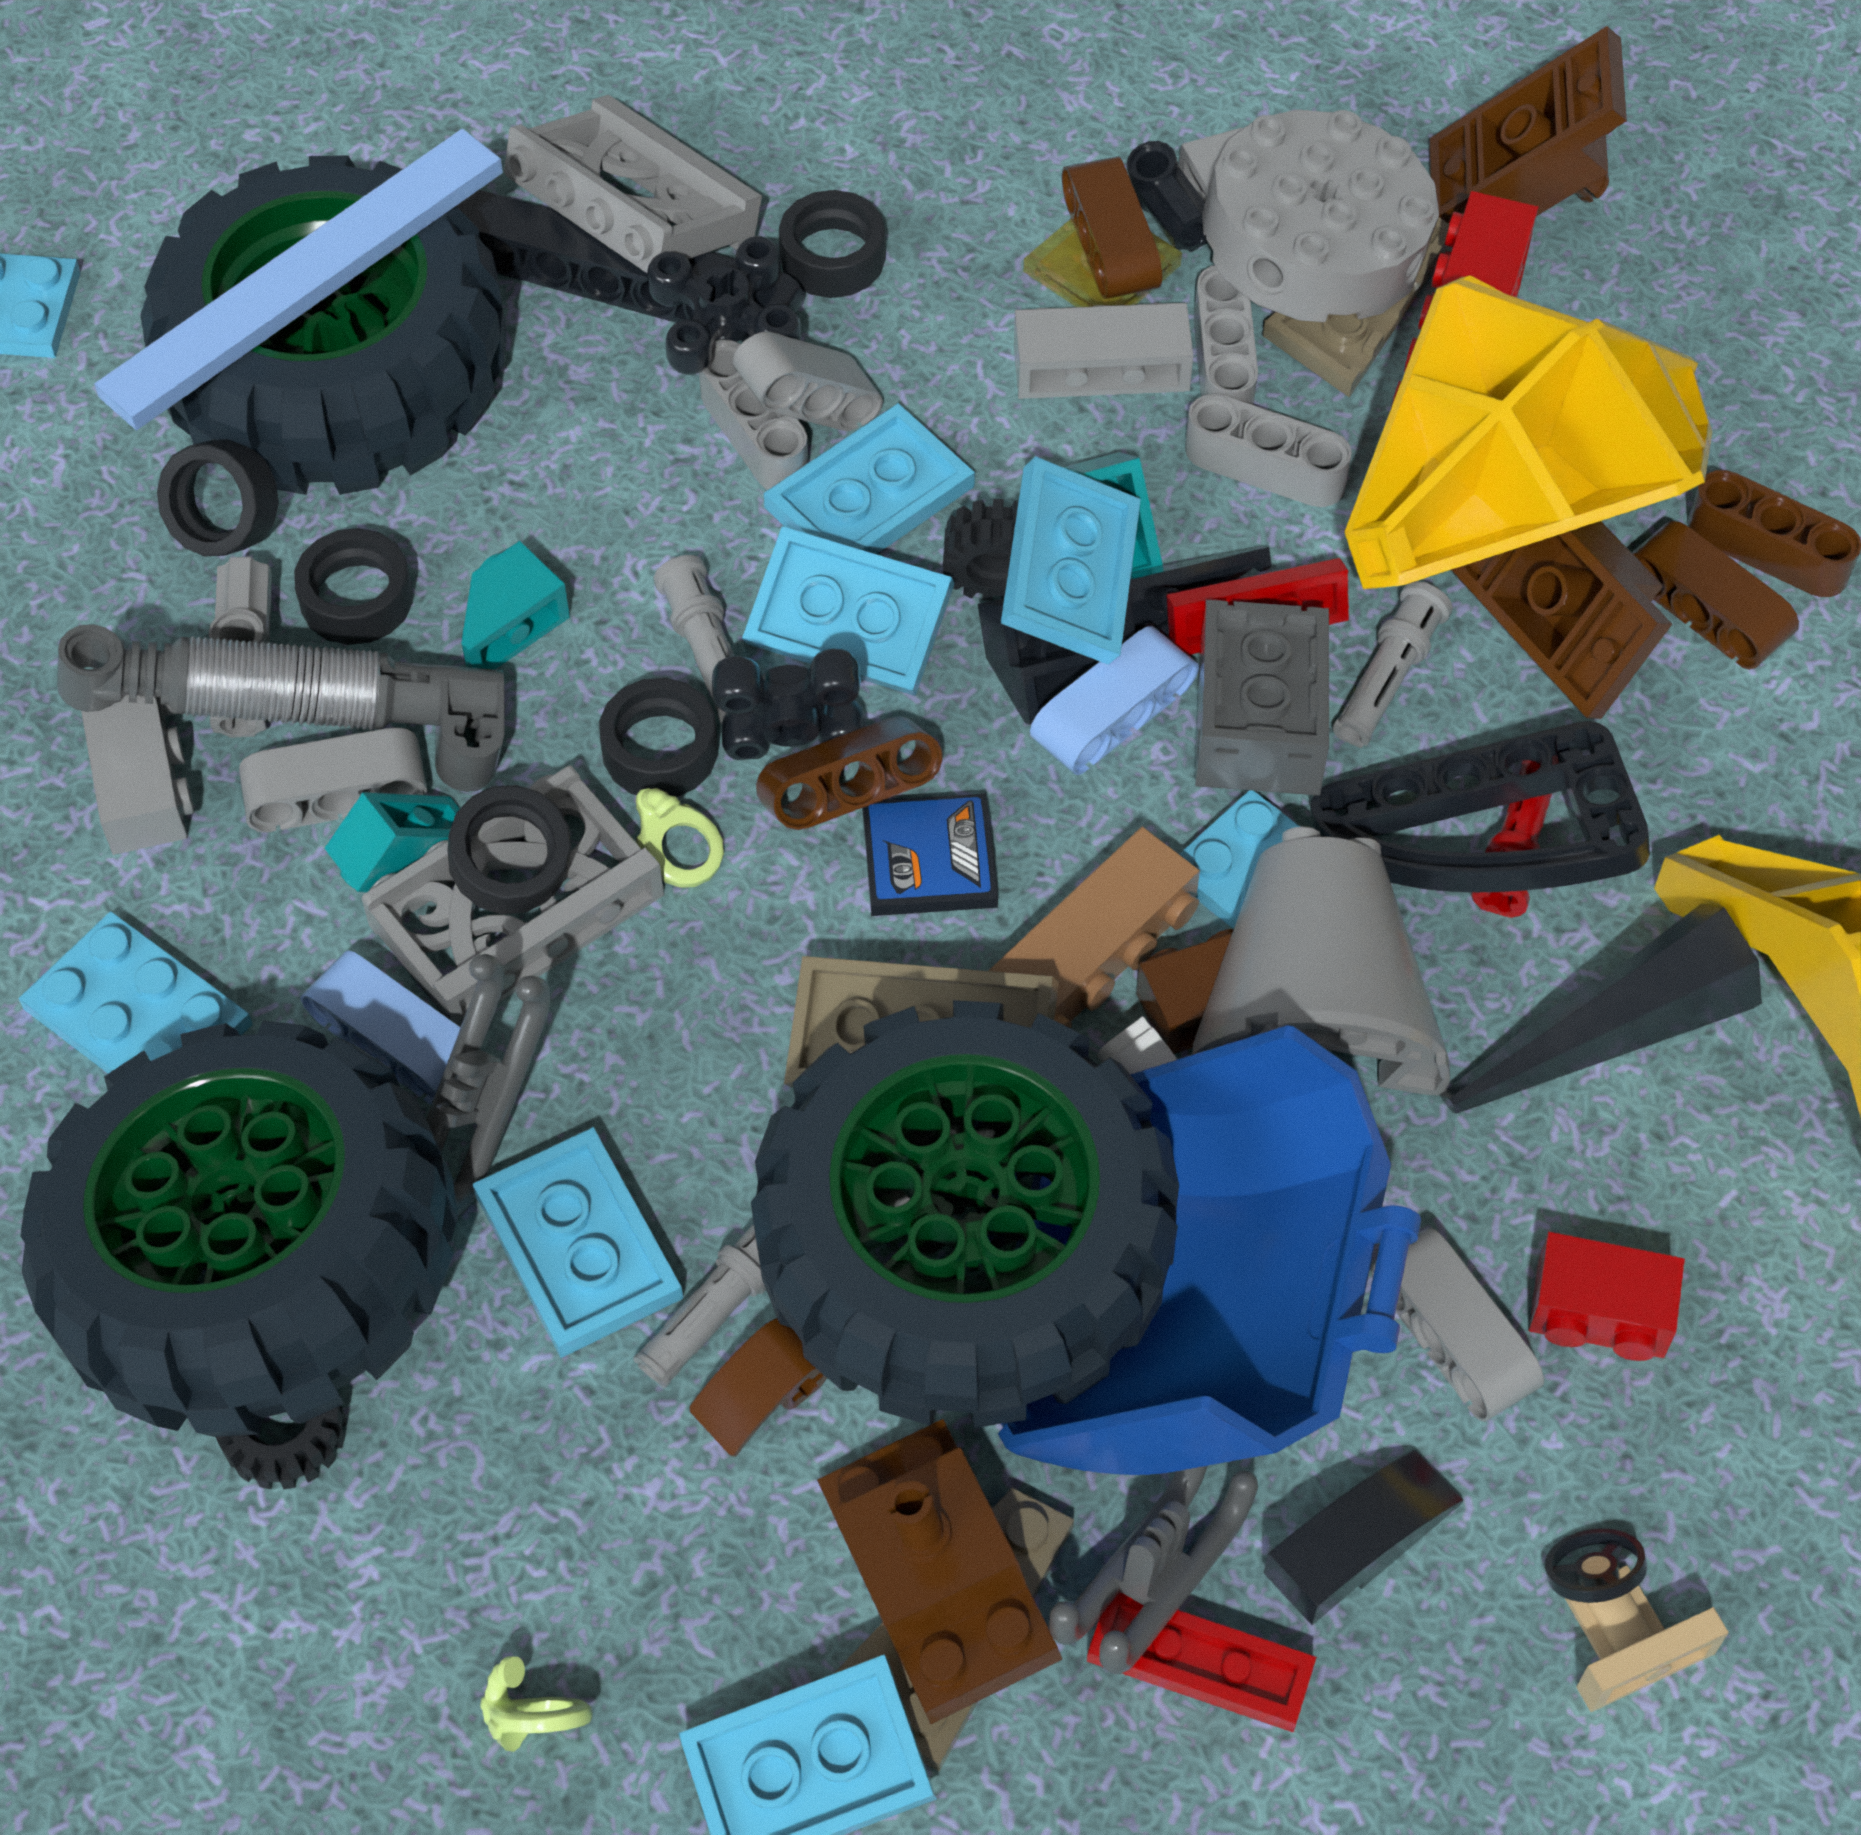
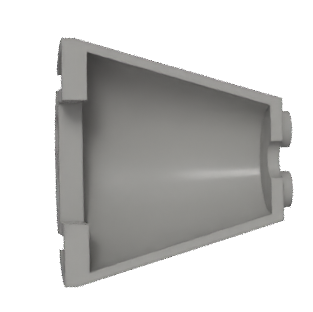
(1331, 957)

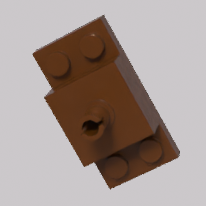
(1538, 135)
(1575, 609)
(939, 1570)

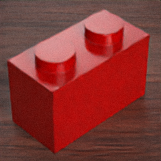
(1606, 1296)

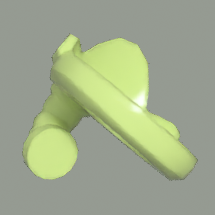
(662, 812)
(512, 1720)

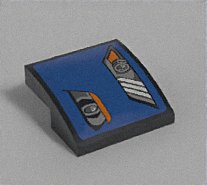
(929, 855)

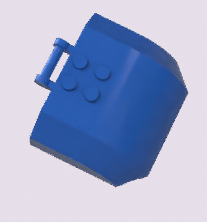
(1265, 1273)

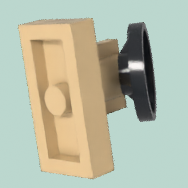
(1620, 1620)

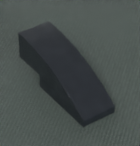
(1359, 1535)

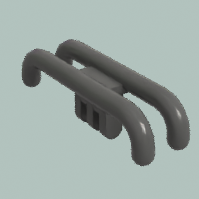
(480, 1085)
(1155, 1569)

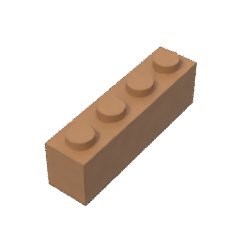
(1108, 923)

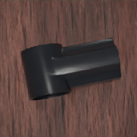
(1167, 194)

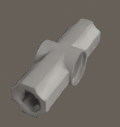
(241, 615)

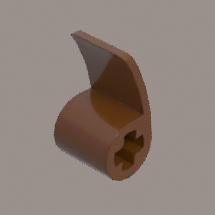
(753, 1384)

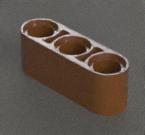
(1111, 227)
(1775, 533)
(1717, 595)
(876, 778)

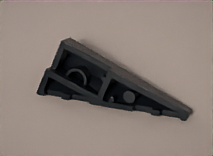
(1039, 670)
(1672, 986)

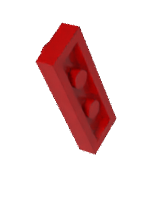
(1309, 585)
(1216, 1665)

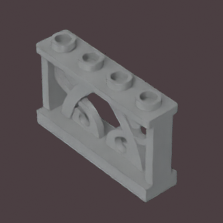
(563, 168)
(599, 903)

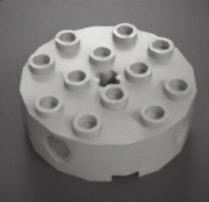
(1319, 215)

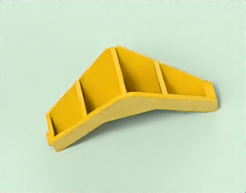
(1519, 434)
(1796, 915)

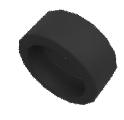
(836, 275)
(179, 506)
(359, 622)
(655, 699)
(524, 805)

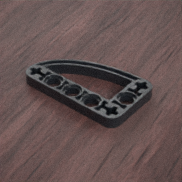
(1498, 871)

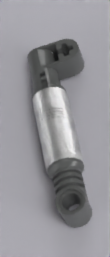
(294, 687)

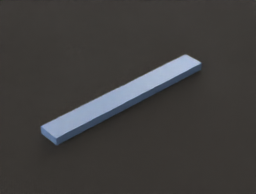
(297, 279)

